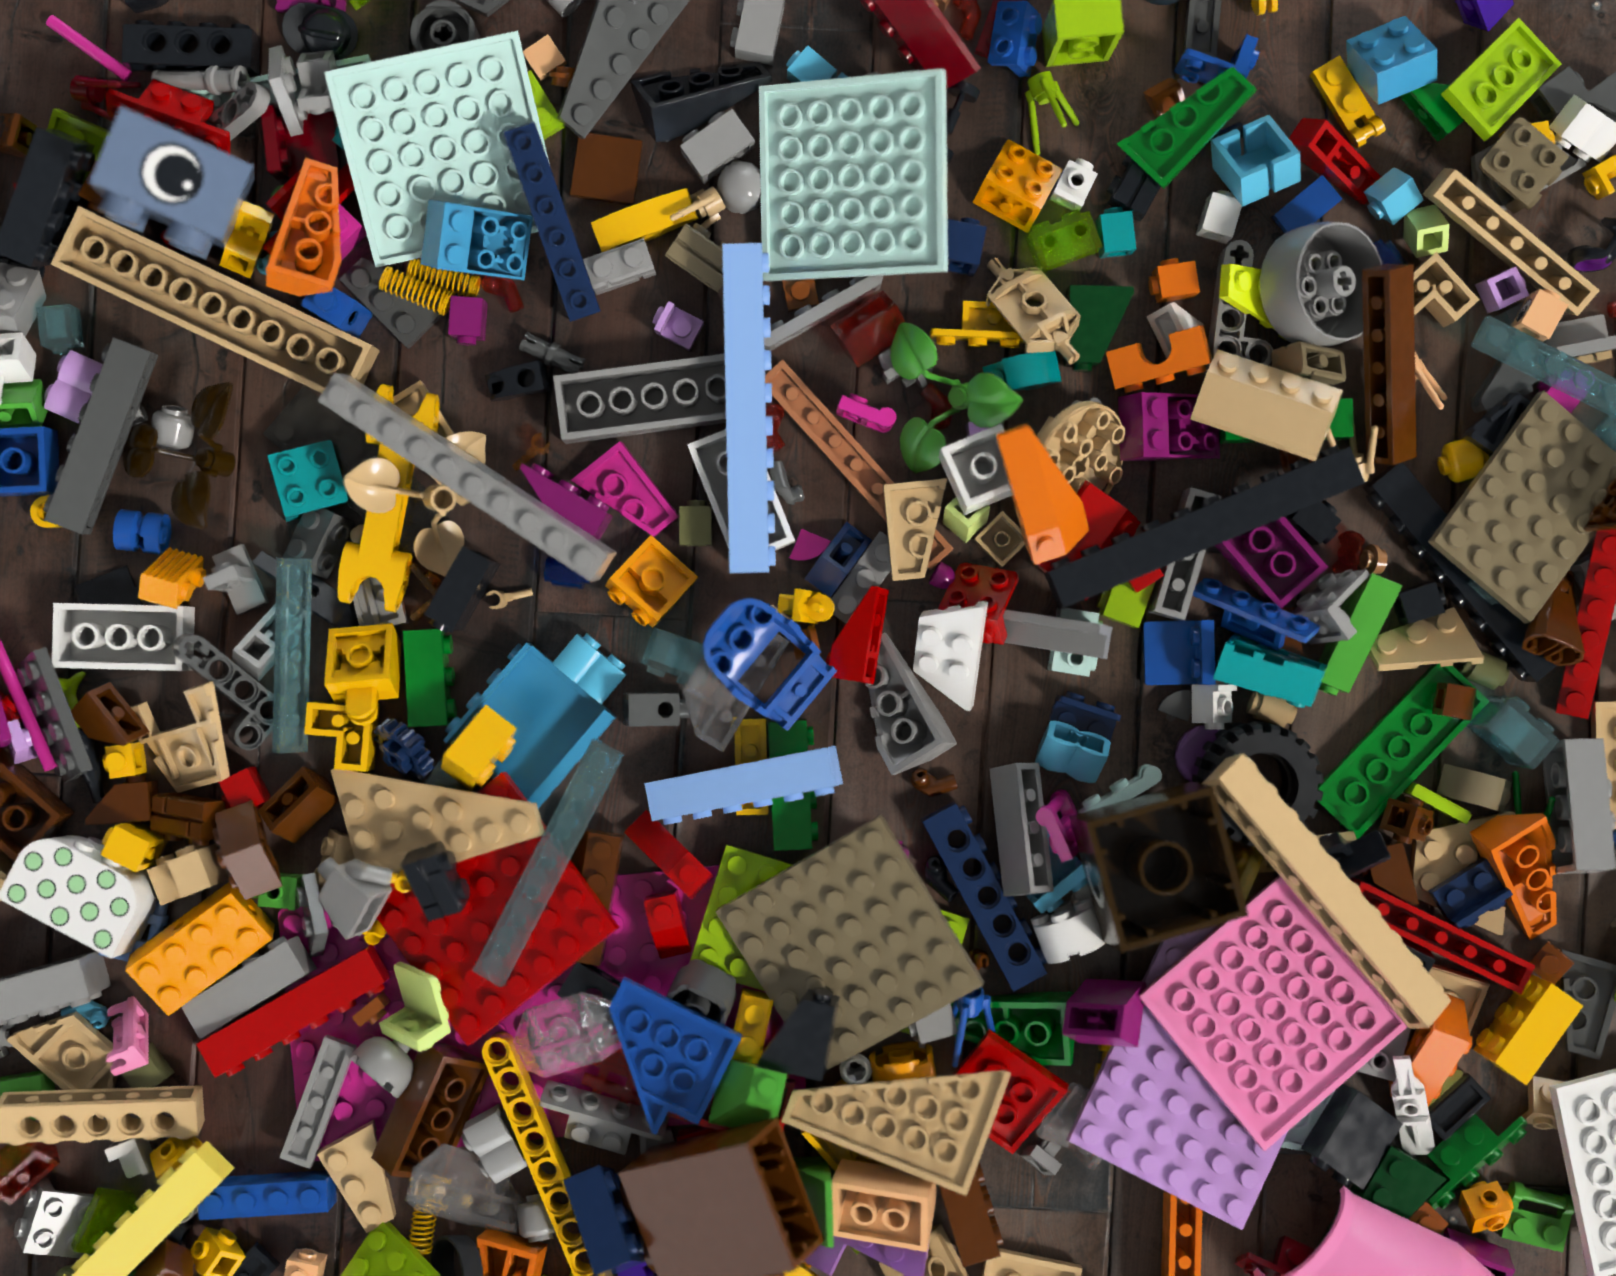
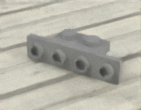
(598, 1118)

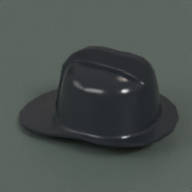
(319, 28)

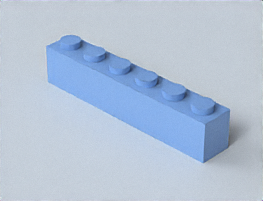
(743, 784)

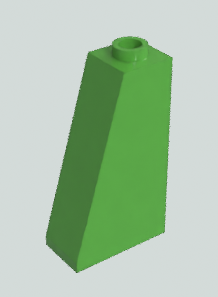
(1367, 612)

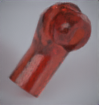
(504, 288)

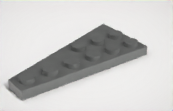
(614, 48)

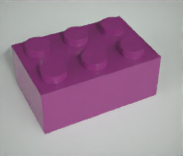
(1273, 561)

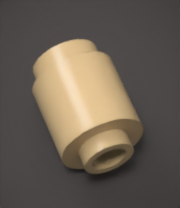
(1271, 709)

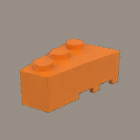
(1439, 1048)
(510, 1254)

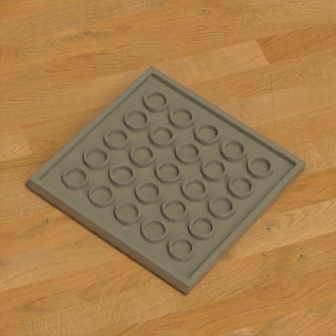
(855, 926)

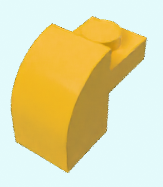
(247, 239)

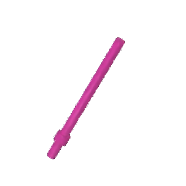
(25, 711)

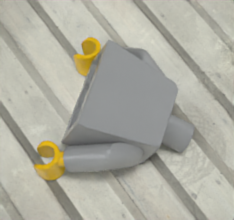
(356, 896)

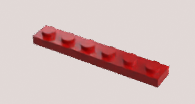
(1594, 622)

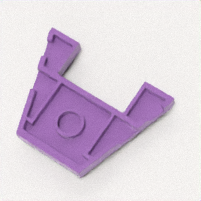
(903, 1260)

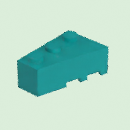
(1270, 671)

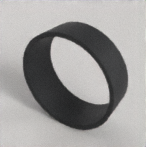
(443, 1255)

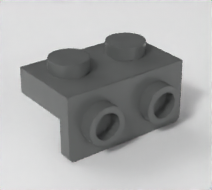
(320, 538)

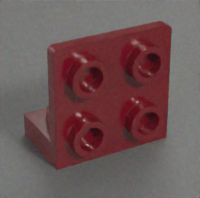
(287, 153)

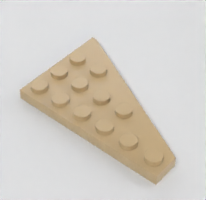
(398, 815)
(914, 1124)

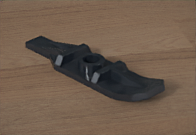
(325, 604)

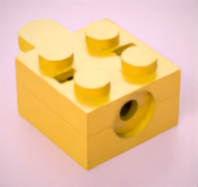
(363, 668)

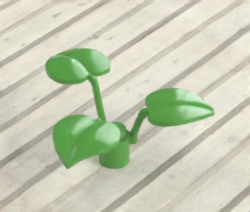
(985, 397)

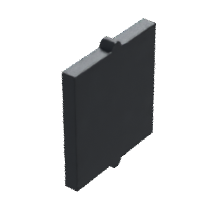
(110, 588)

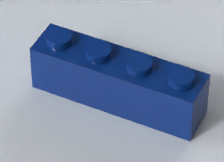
(269, 1195)

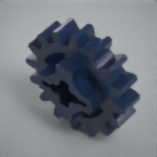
(403, 749)

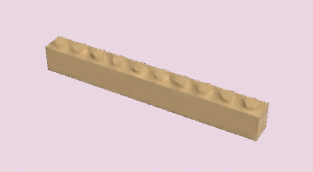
(1327, 892)

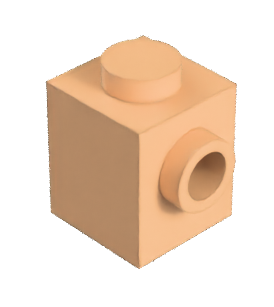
(306, 1263)

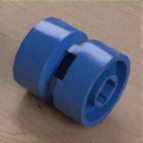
(137, 531)

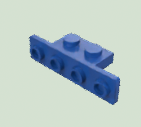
(1253, 617)

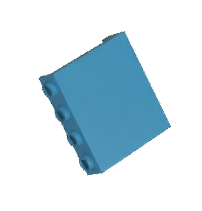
(551, 720)

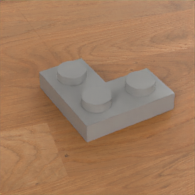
(281, 79)

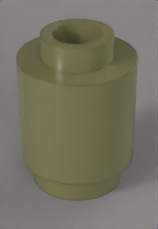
(1489, 674)

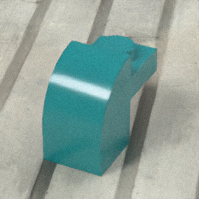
(1027, 370)

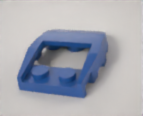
(737, 641)

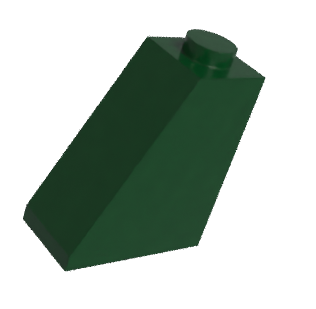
(1100, 314)

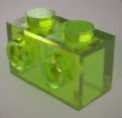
(1063, 241)

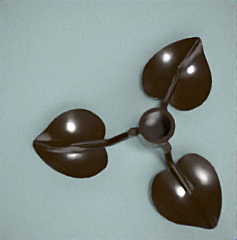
(192, 495)

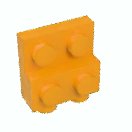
(650, 582)

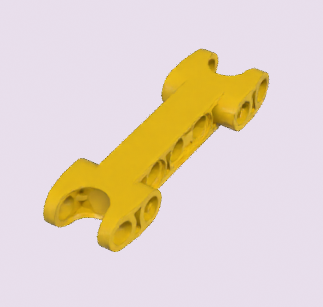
(378, 552)

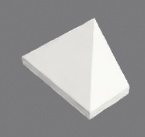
(1170, 320)

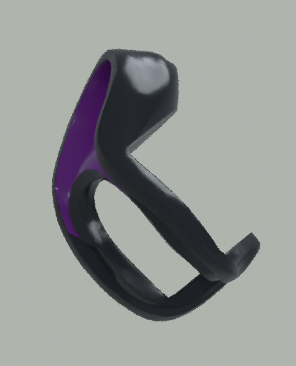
(1593, 259)

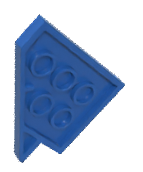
(670, 1052)

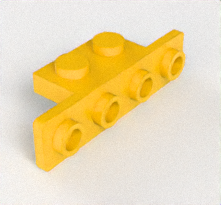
(979, 326)

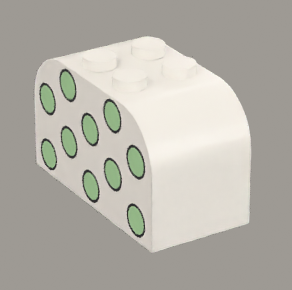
(81, 893)

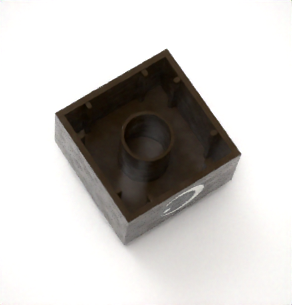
(1159, 866)

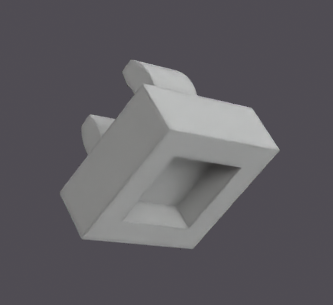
(1042, 1157)

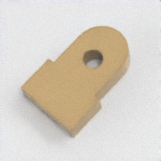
(1596, 357)

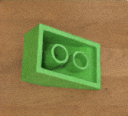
(818, 1186)

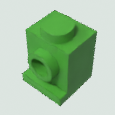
(287, 894)

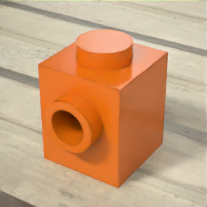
(1174, 281)

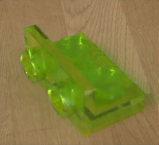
(100, 1216)

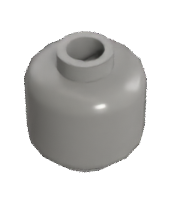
(173, 427)
(534, 1220)

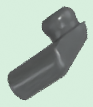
(782, 486)

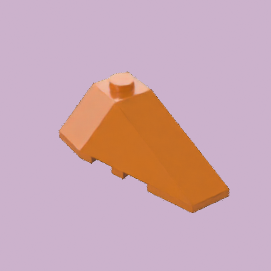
(1044, 501)
(1521, 857)

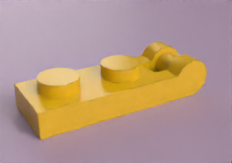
(1347, 101)

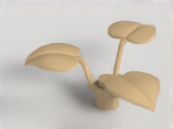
(374, 487)

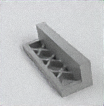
(1057, 634)

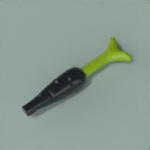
(93, 777)

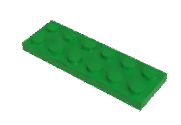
(1393, 753)

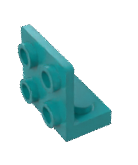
(307, 479)

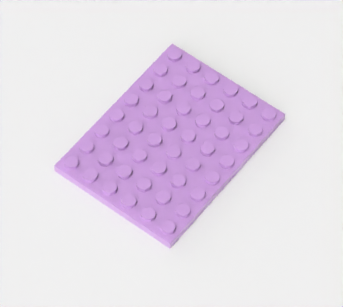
(1167, 1123)

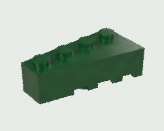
(1397, 1184)

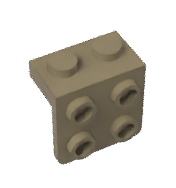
(1523, 164)

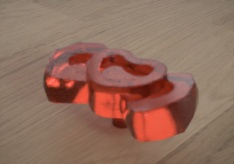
(1349, 551)

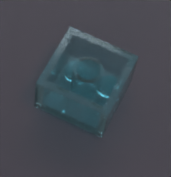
(1514, 732)

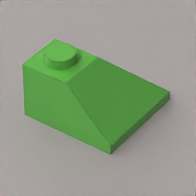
(747, 1095)

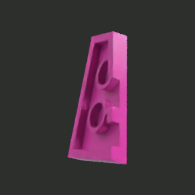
(627, 488)

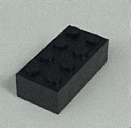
(45, 196)

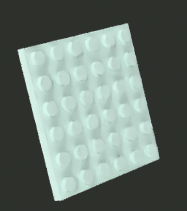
(432, 132)
(854, 176)

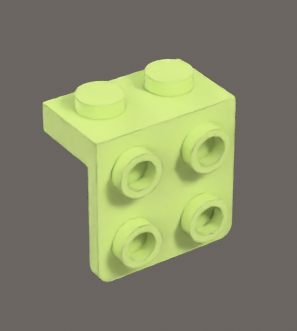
(424, 1015)

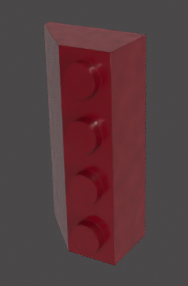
(924, 37)

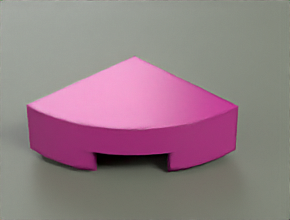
(808, 546)

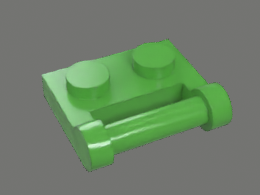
(1535, 1226)

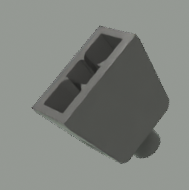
(642, 709)

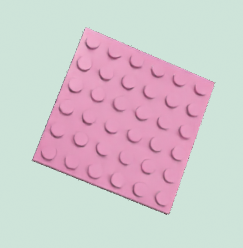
(1272, 1013)

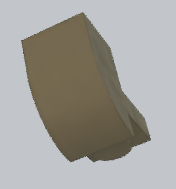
(1474, 787)

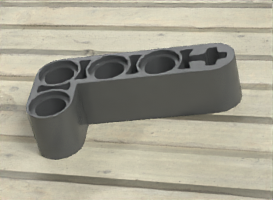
(226, 684)

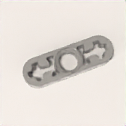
(241, 109)

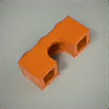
(1188, 353)

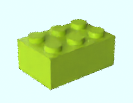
(1081, 31)

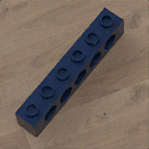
(552, 221)
(1018, 970)

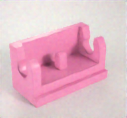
(129, 1036)

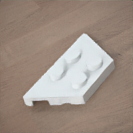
(951, 650)

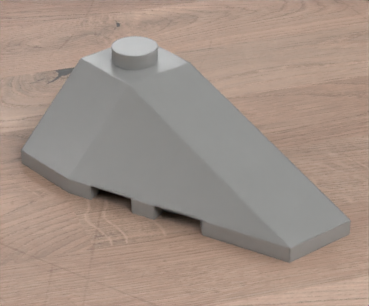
(904, 715)

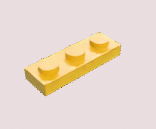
(751, 747)

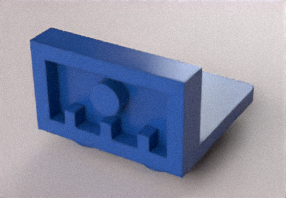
(1179, 652)

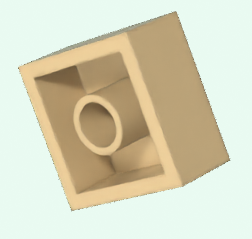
(1000, 539)

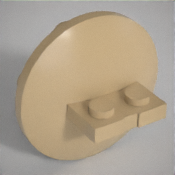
(1085, 444)

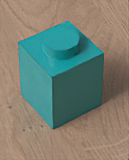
(1116, 233)

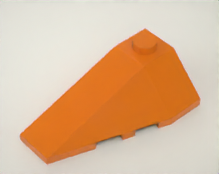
(309, 239)

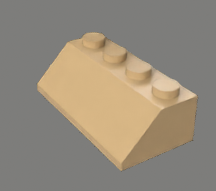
(1266, 404)

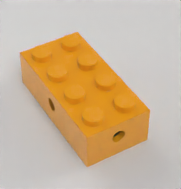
(199, 948)

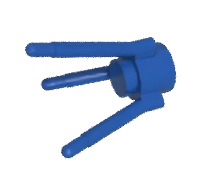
(970, 1007)

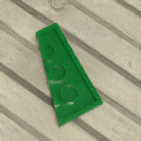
(1180, 133)

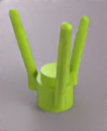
(1045, 91)

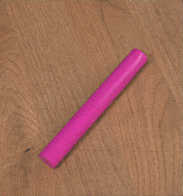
(88, 48)

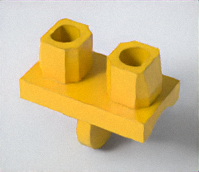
(806, 606)

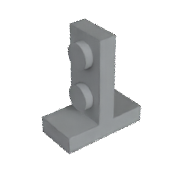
(238, 578)

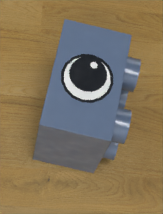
(171, 180)

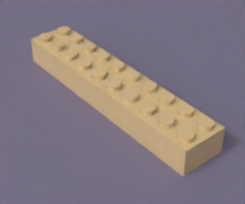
(210, 303)

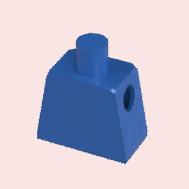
(336, 309)

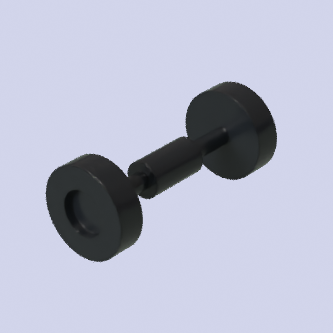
(963, 92)

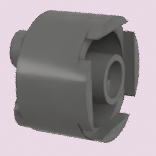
(439, 20)
(704, 990)

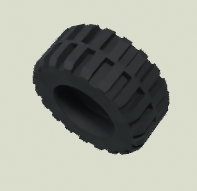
(1296, 763)

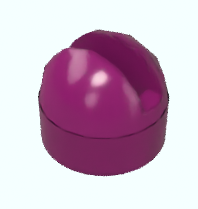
(942, 576)

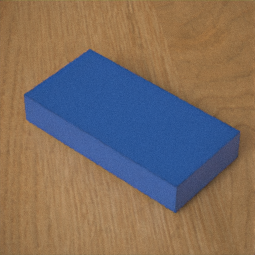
(1307, 206)

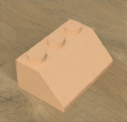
(882, 1205)

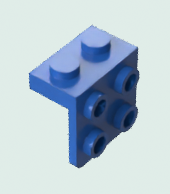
(1200, 67)

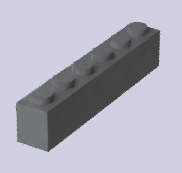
(100, 436)

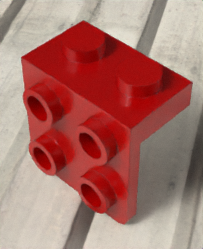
(983, 583)

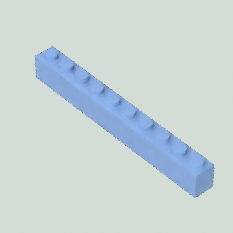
(746, 408)

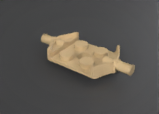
(1041, 327)

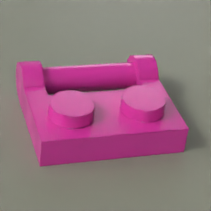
(857, 411)
(1060, 830)

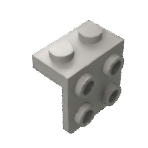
(50, 1220)

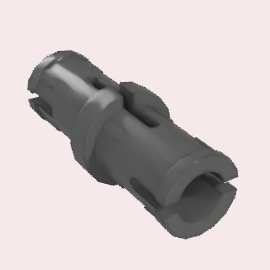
(551, 354)

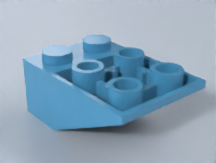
(476, 240)

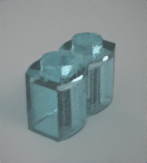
(671, 654)

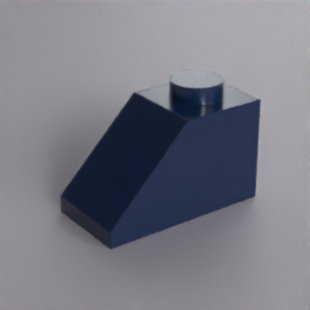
(838, 559)

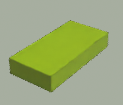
(1438, 803)

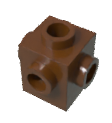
(1407, 820)

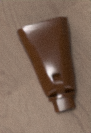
(1556, 627)

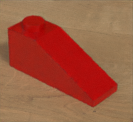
(1333, 157)
(858, 644)
(669, 854)

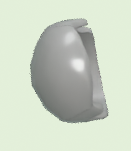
(740, 186)

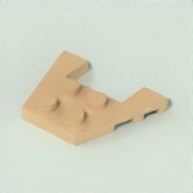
(192, 752)
(1445, 853)

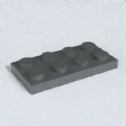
(55, 716)

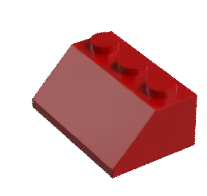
(1105, 520)

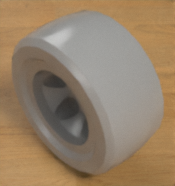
(1335, 282)

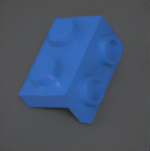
(1015, 37)

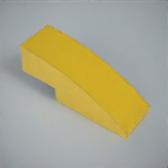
(643, 220)

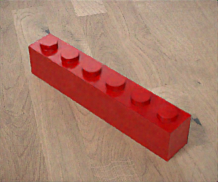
(1449, 940)
(293, 1011)

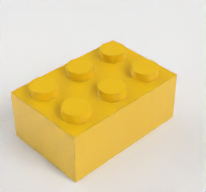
(1527, 1028)

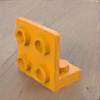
(1017, 185)

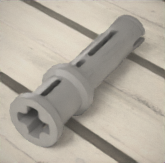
(212, 79)

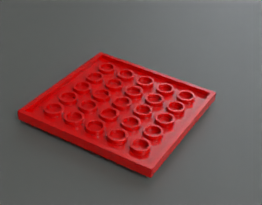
(451, 946)

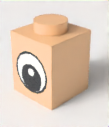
(1540, 314)

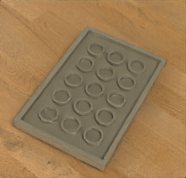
(1528, 508)

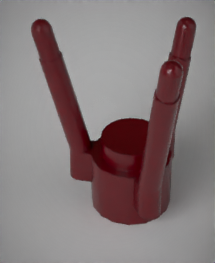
(93, 90)

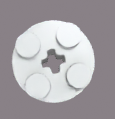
(1068, 931)

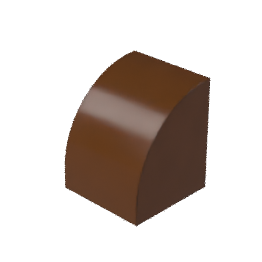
(1454, 701)

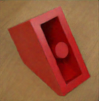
(667, 924)

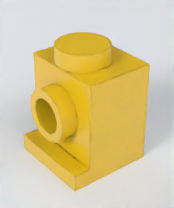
(125, 760)

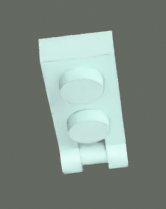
(1124, 790)

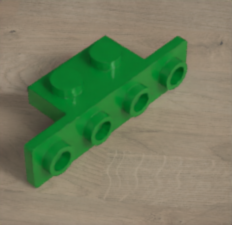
(1467, 1152)

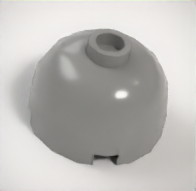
(385, 1063)

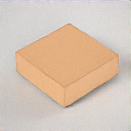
(544, 57)

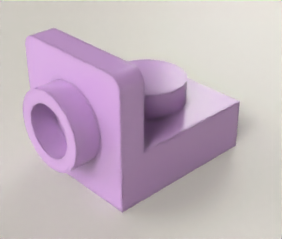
(677, 325)
(21, 744)

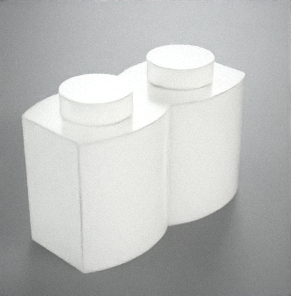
(1585, 128)

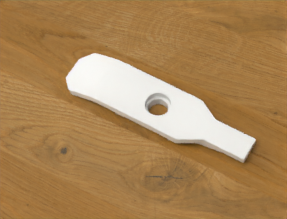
(1407, 1090)

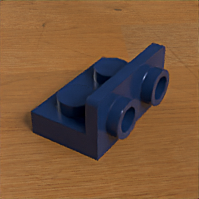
(1084, 717)
(1470, 894)

